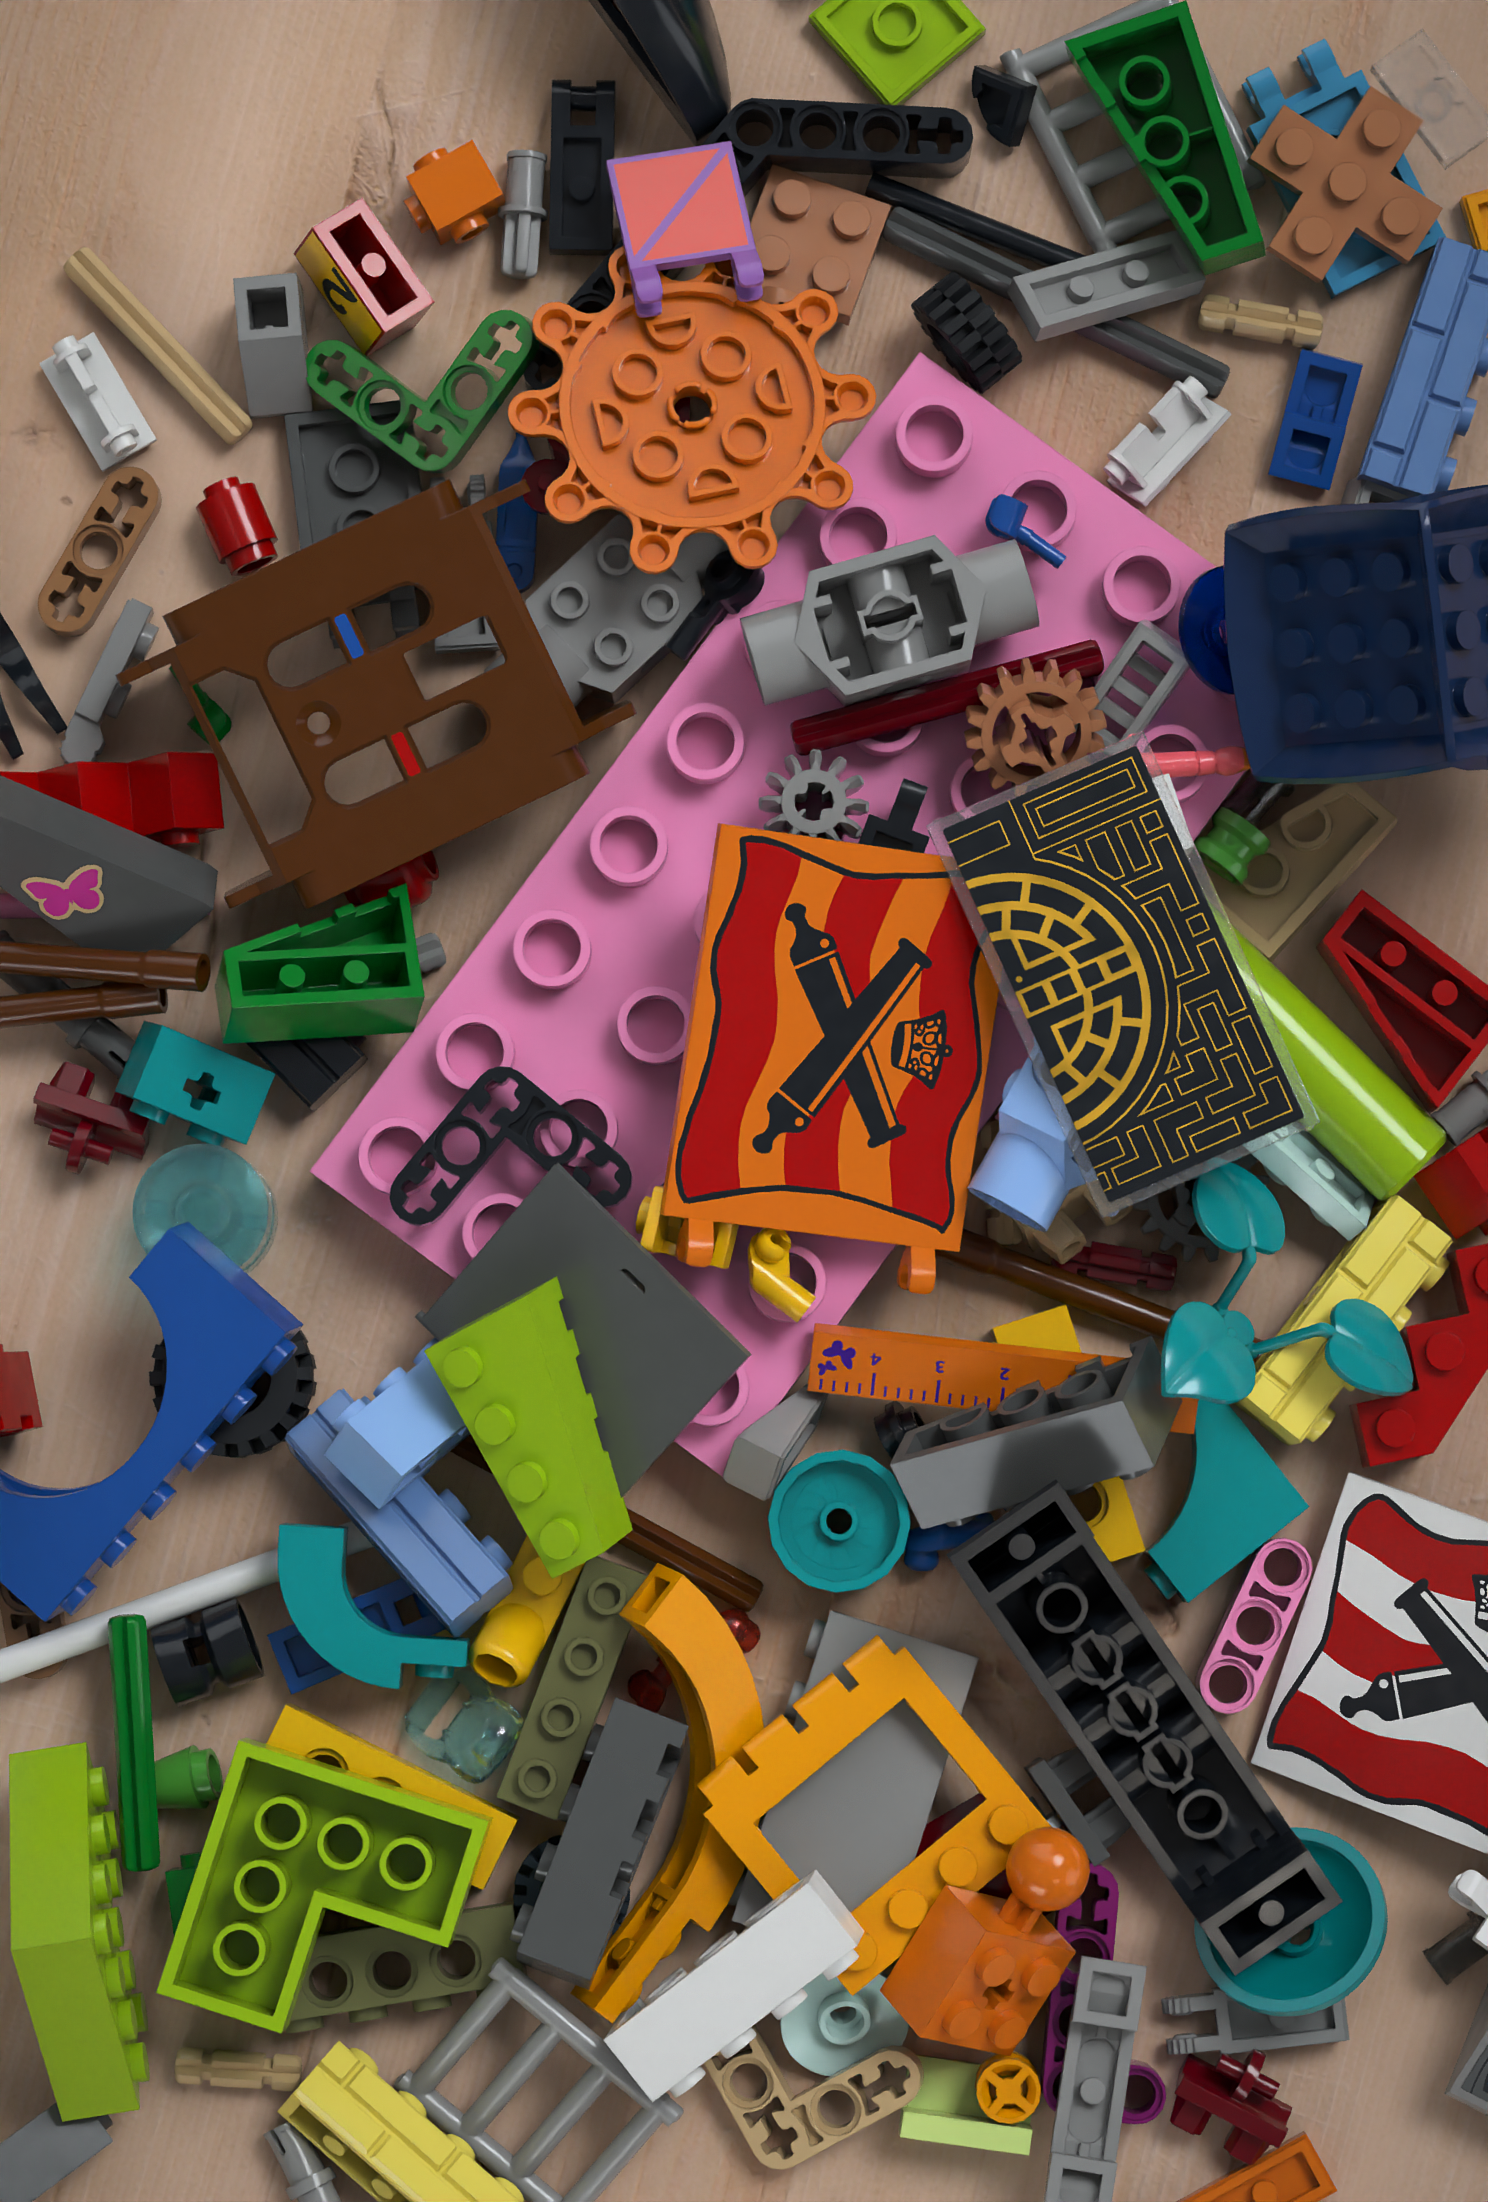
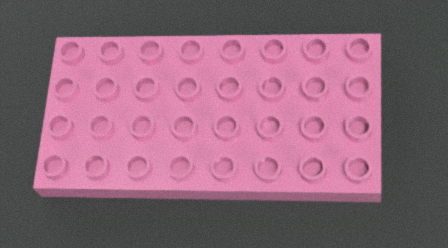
(601, 943)

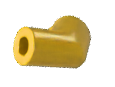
(771, 1273)

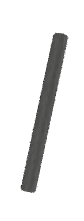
(996, 273)

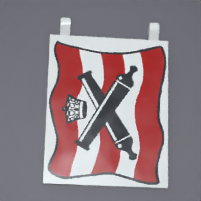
(1391, 1666)

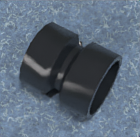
(228, 1644)

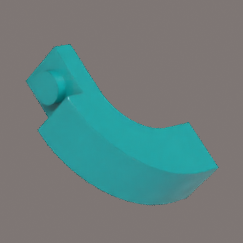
(332, 1624)

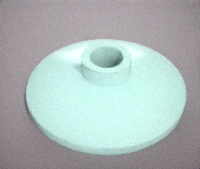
(834, 2040)

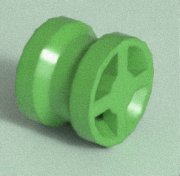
(1231, 845)

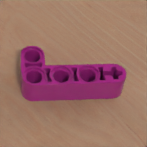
(1063, 1995)

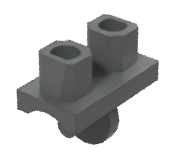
(1058, 1780)

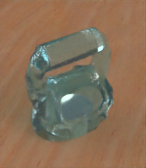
(478, 1734)

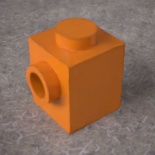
(453, 194)

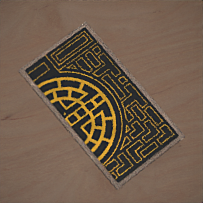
(1122, 974)

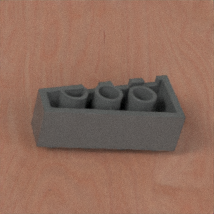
(1078, 1432)
(601, 1843)

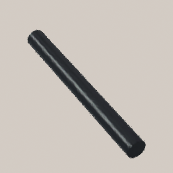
(968, 222)

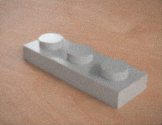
(1106, 285)

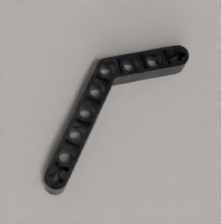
(786, 149)

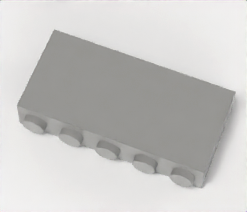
(872, 1800)

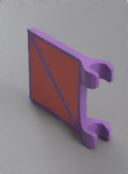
(683, 213)

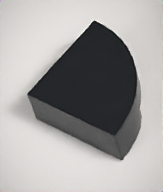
(1003, 103)

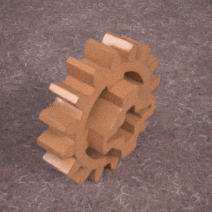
(1053, 713)

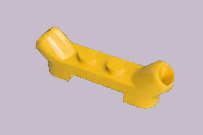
(522, 1621)

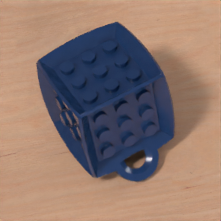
(1361, 638)

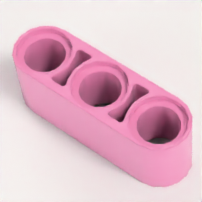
(1277, 1602)

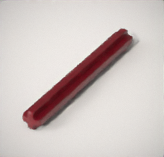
(928, 701)

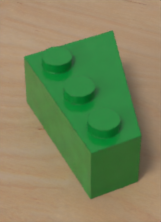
(325, 979)

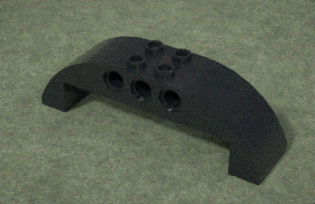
(1143, 1727)

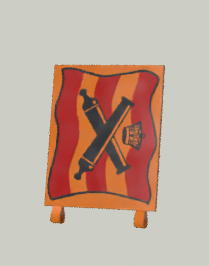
(831, 1050)

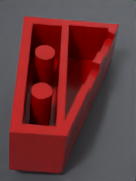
(1410, 994)

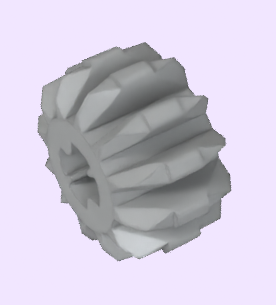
(796, 791)

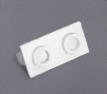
(97, 400)
(1148, 460)

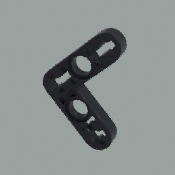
(516, 1126)

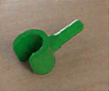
(217, 717)

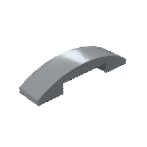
(1094, 2081)

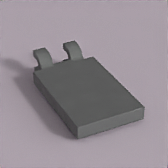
(346, 477)

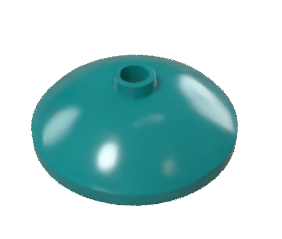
(1335, 1956)

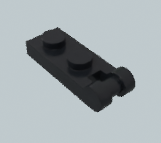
(579, 179)

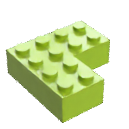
(301, 1842)
(71, 1935)

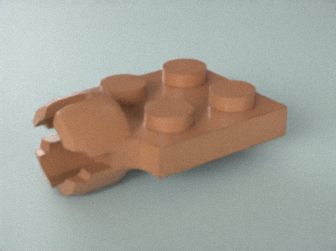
(815, 238)

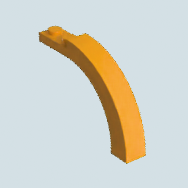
(721, 1718)

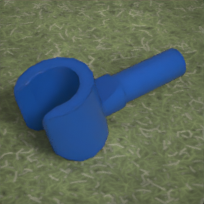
(1005, 521)

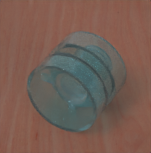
(215, 1194)

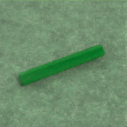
(133, 1742)

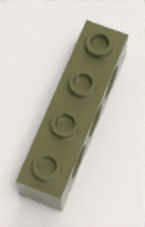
(571, 1689)
(430, 1985)

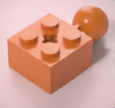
(988, 1960)

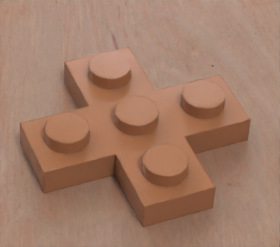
(1344, 184)

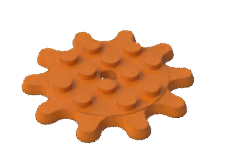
(703, 475)

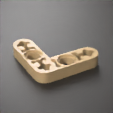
(803, 2109)

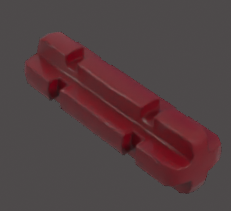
(1123, 1266)

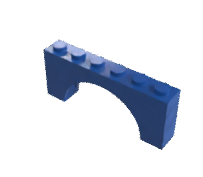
(217, 1343)

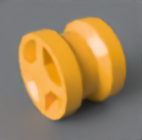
(1009, 2104)

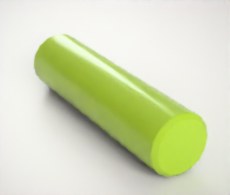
(1361, 1110)

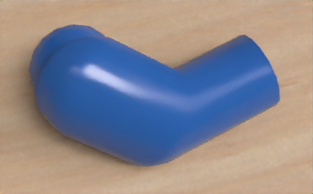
(924, 1544)

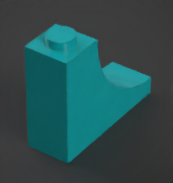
(1228, 1509)

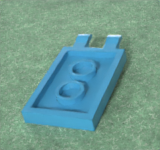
(1329, 107)

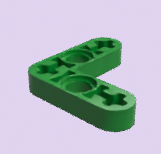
(441, 407)

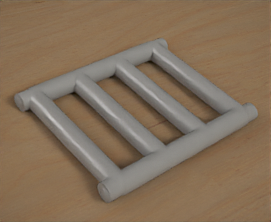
(1078, 179)
(556, 2026)

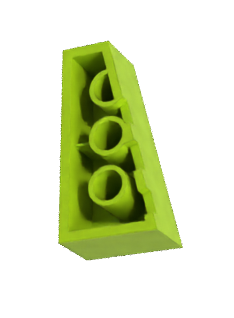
(535, 1425)

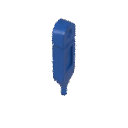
(515, 520)

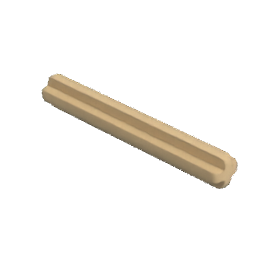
(158, 346)

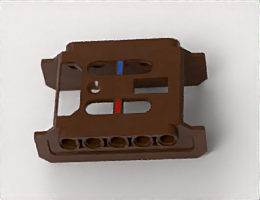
(374, 695)

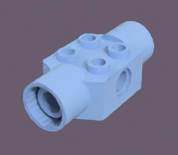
(1029, 1159)

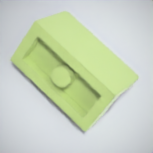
(950, 2113)

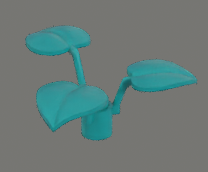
(1213, 1350)

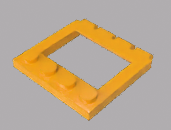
(834, 1717)

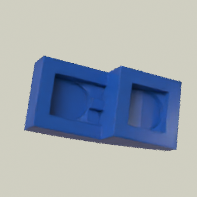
(1315, 419)

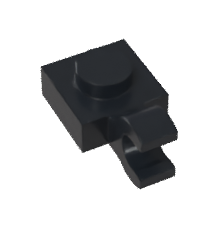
(898, 831)

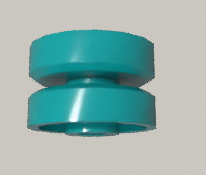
(870, 1498)

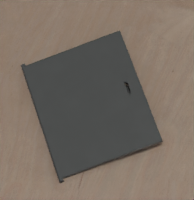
(640, 1335)

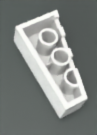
(735, 1987)

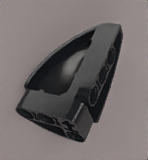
(679, 56)

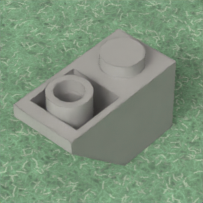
(273, 344)

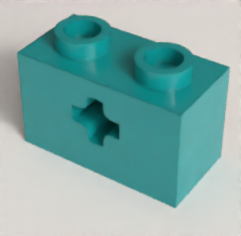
(230, 1086)

